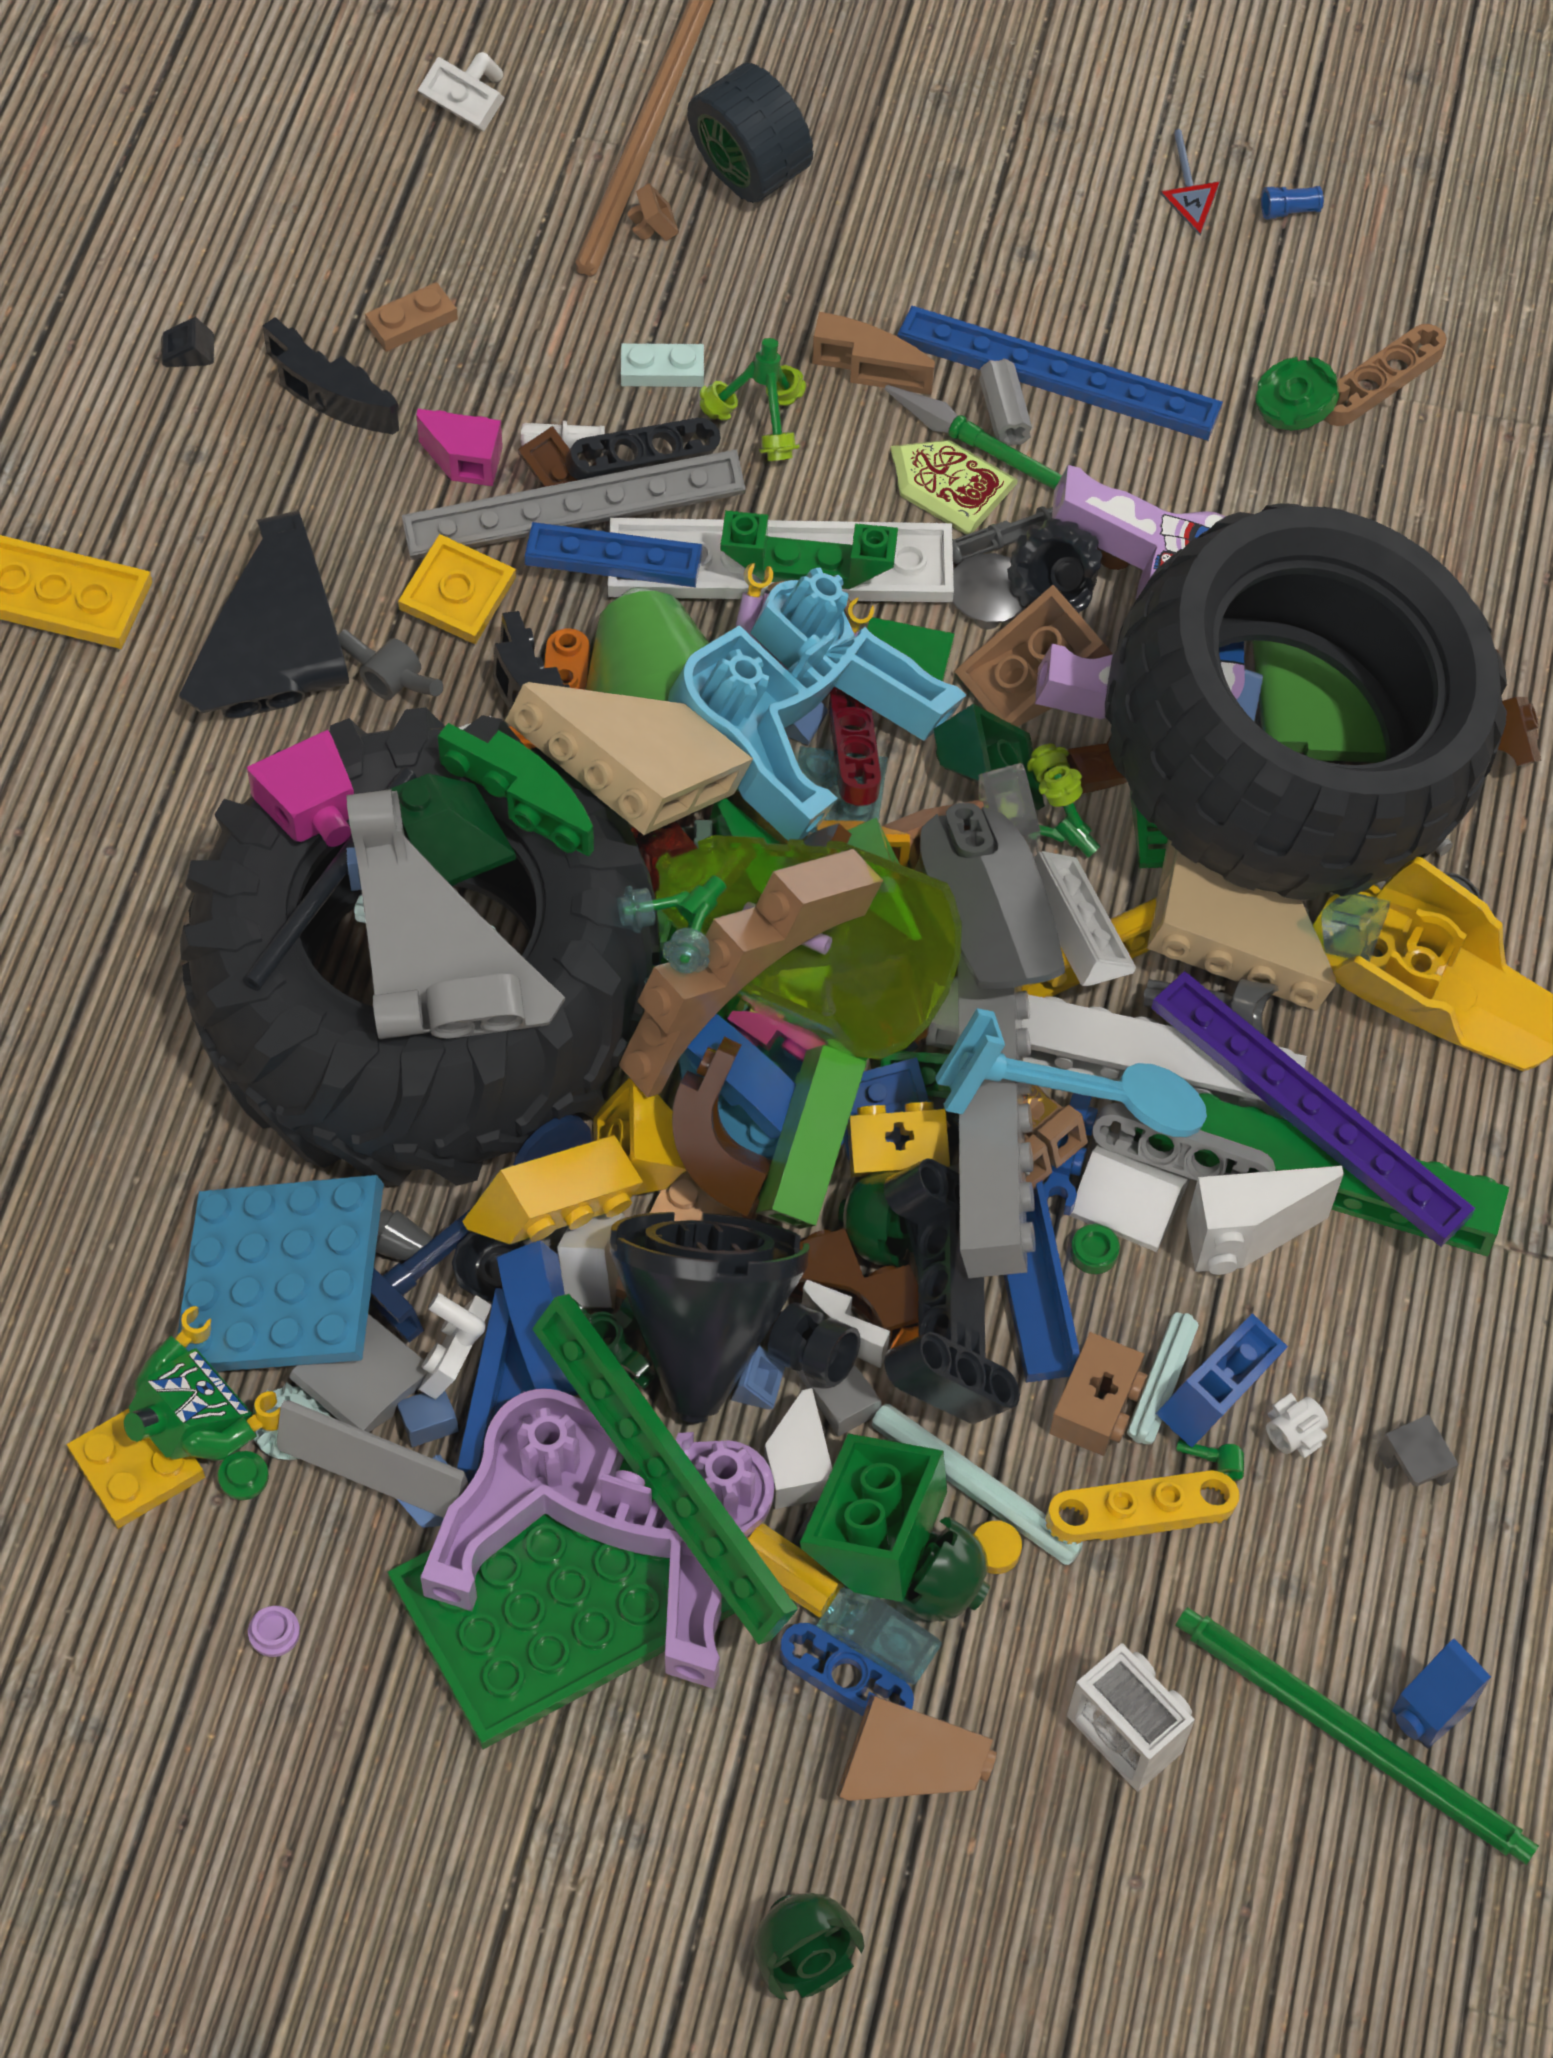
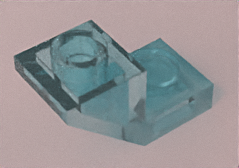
(880, 1634)

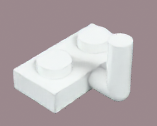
(462, 91)
(462, 1330)

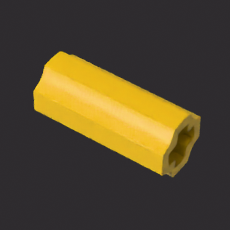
(796, 1571)

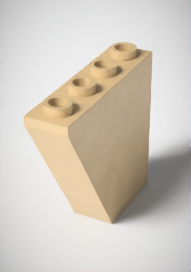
(632, 752)
(1238, 932)

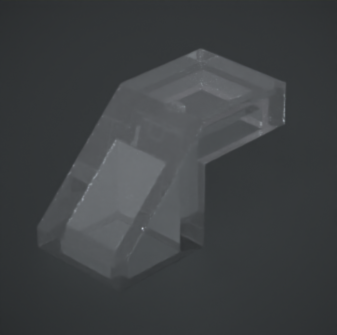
(1009, 793)

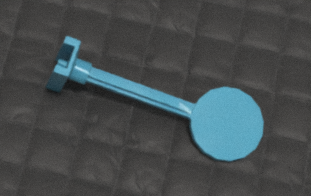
(1147, 1090)

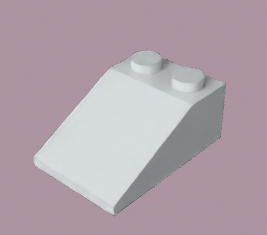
(1251, 1214)

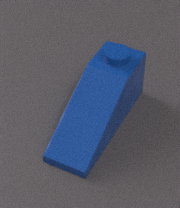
(1221, 1380)

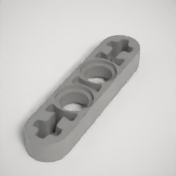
(1180, 1158)

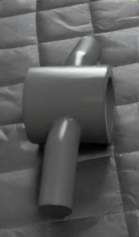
(390, 667)

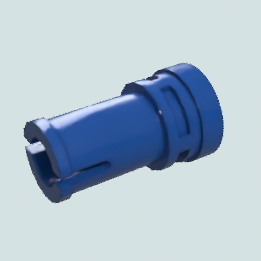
(1282, 201)

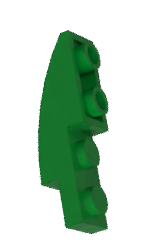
(534, 790)

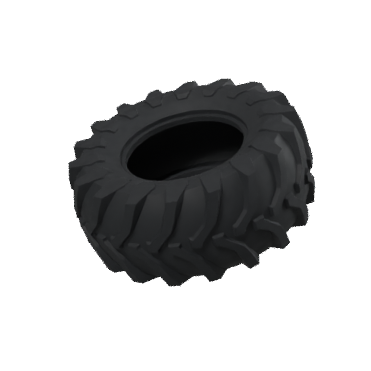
(313, 1057)

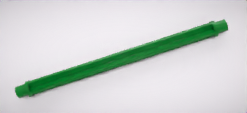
(1357, 1736)

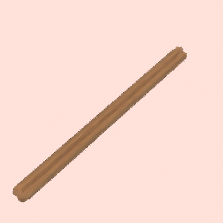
(642, 137)

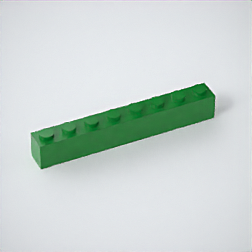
(1294, 1150)

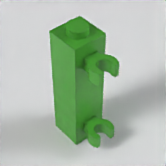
(811, 1137)

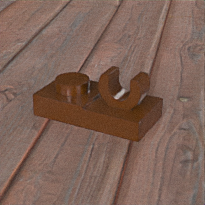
(546, 458)

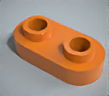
(571, 662)

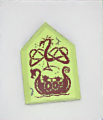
(950, 482)

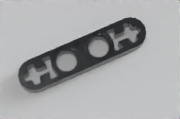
(641, 444)

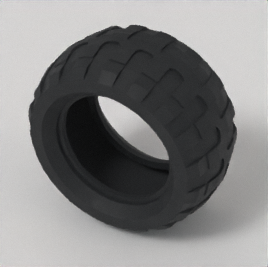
(1367, 609)

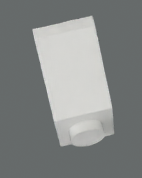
(798, 1454)

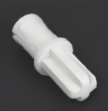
(568, 433)

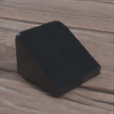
(188, 345)

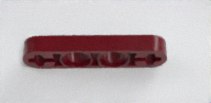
(854, 741)

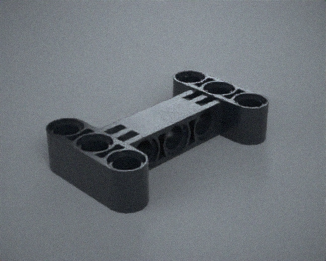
(949, 1356)

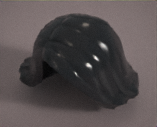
(1058, 557)

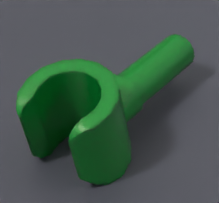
(1228, 1457)

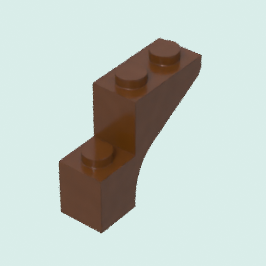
(883, 1299)

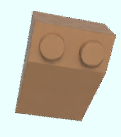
(1007, 666)

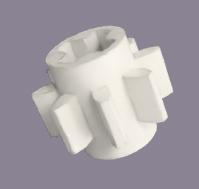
(1297, 1425)

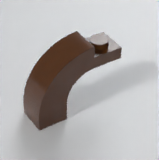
(705, 1148)

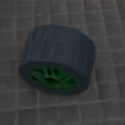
(750, 132)

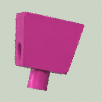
(305, 789)

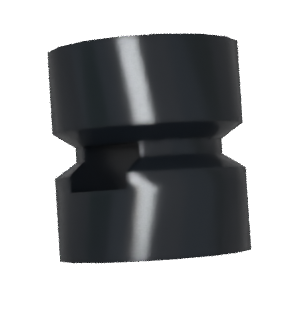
(814, 1344)

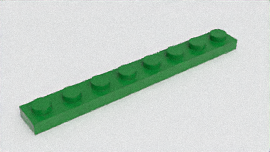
(666, 1469)

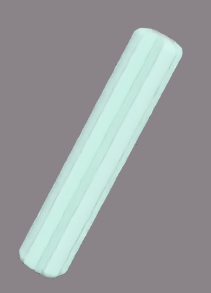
(1162, 1377)

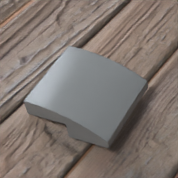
(368, 1389)

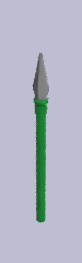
(941, 418)

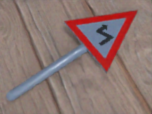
(1191, 201)

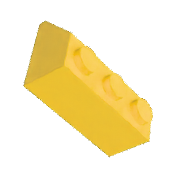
(555, 1192)

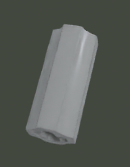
(1005, 402)

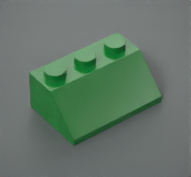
(877, 1514)

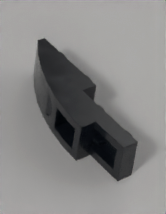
(330, 388)
(516, 660)

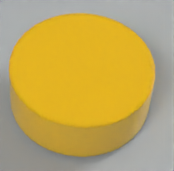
(1001, 1545)

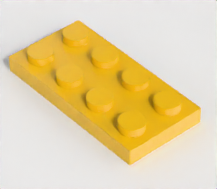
(69, 592)

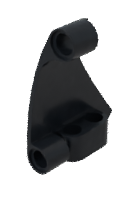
(272, 632)

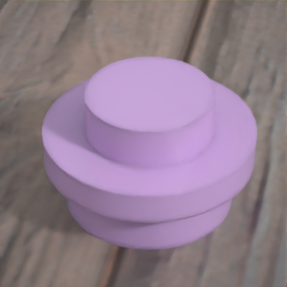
(274, 1631)

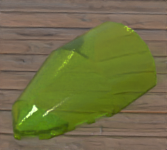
(882, 969)

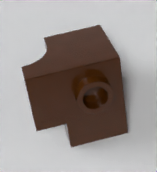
(1520, 731)

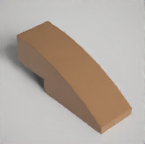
(871, 354)

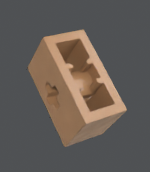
(1106, 1369)

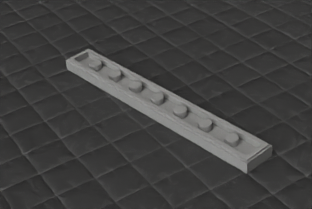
(578, 502)

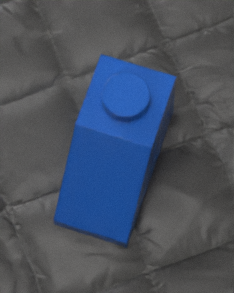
(1440, 1694)

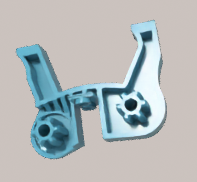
(754, 697)

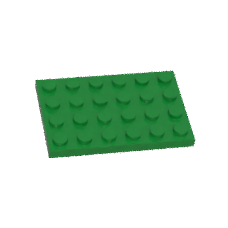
(545, 1626)

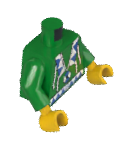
(189, 1405)

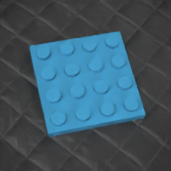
(283, 1272)

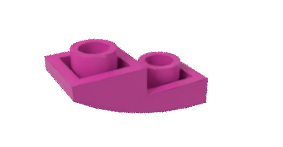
(765, 1031)

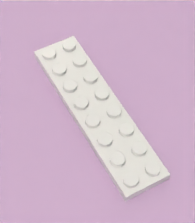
(919, 573)

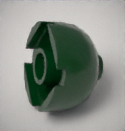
(872, 1225)
(948, 1575)
(805, 1944)

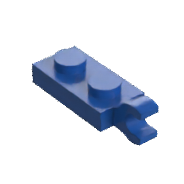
(1058, 1180)

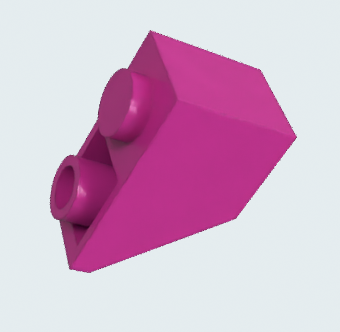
(462, 444)

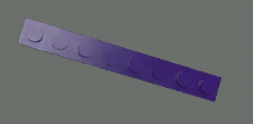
(1313, 1109)

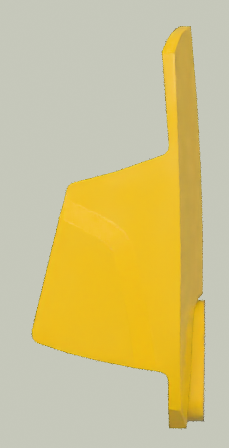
(1449, 970)

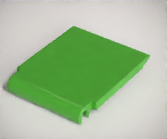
(1314, 707)

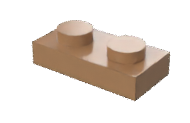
(411, 316)

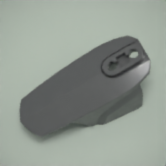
(998, 893)

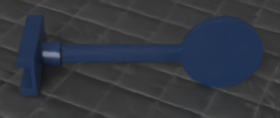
(389, 1289)

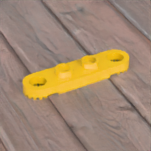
(1142, 1506)

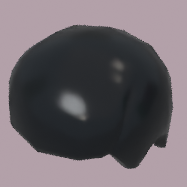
(477, 1264)

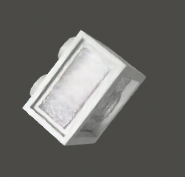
(1131, 1716)

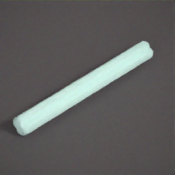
(978, 1484)

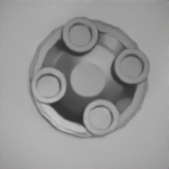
(985, 591)

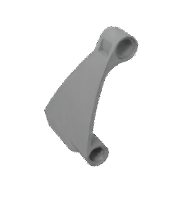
(429, 950)

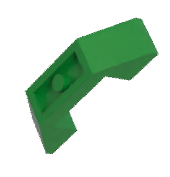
(748, 542)

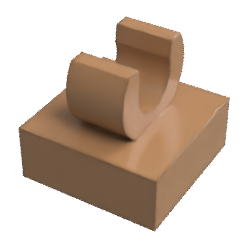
(653, 215)

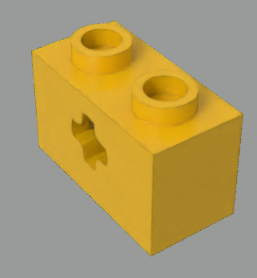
(872, 1124)

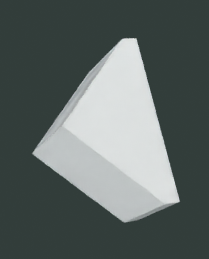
(588, 1264)

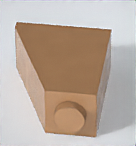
(911, 1755)

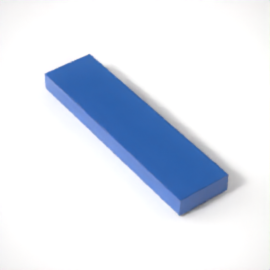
(613, 554)

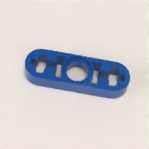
(807, 1668)

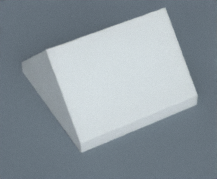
(1128, 1197)

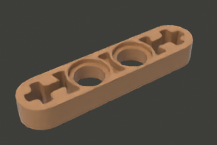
(1386, 377)

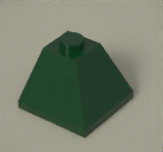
(981, 743)
(452, 827)

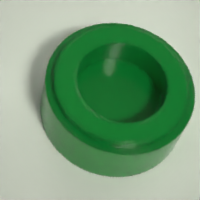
(1095, 1249)

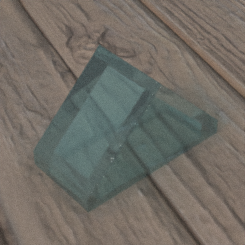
(1353, 925)

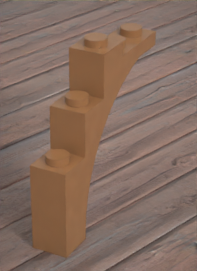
(743, 944)

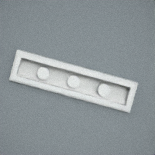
(1082, 922)

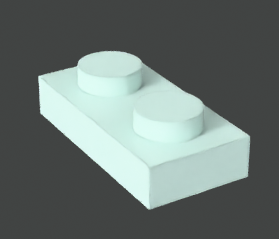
(662, 365)

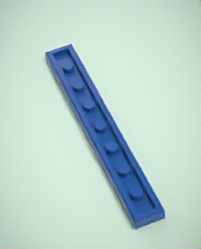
(1063, 373)

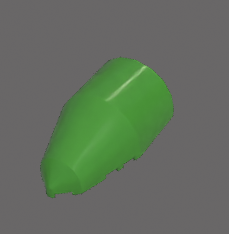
(642, 645)

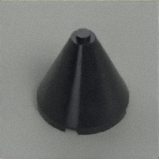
(704, 1297)

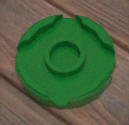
(1297, 393)

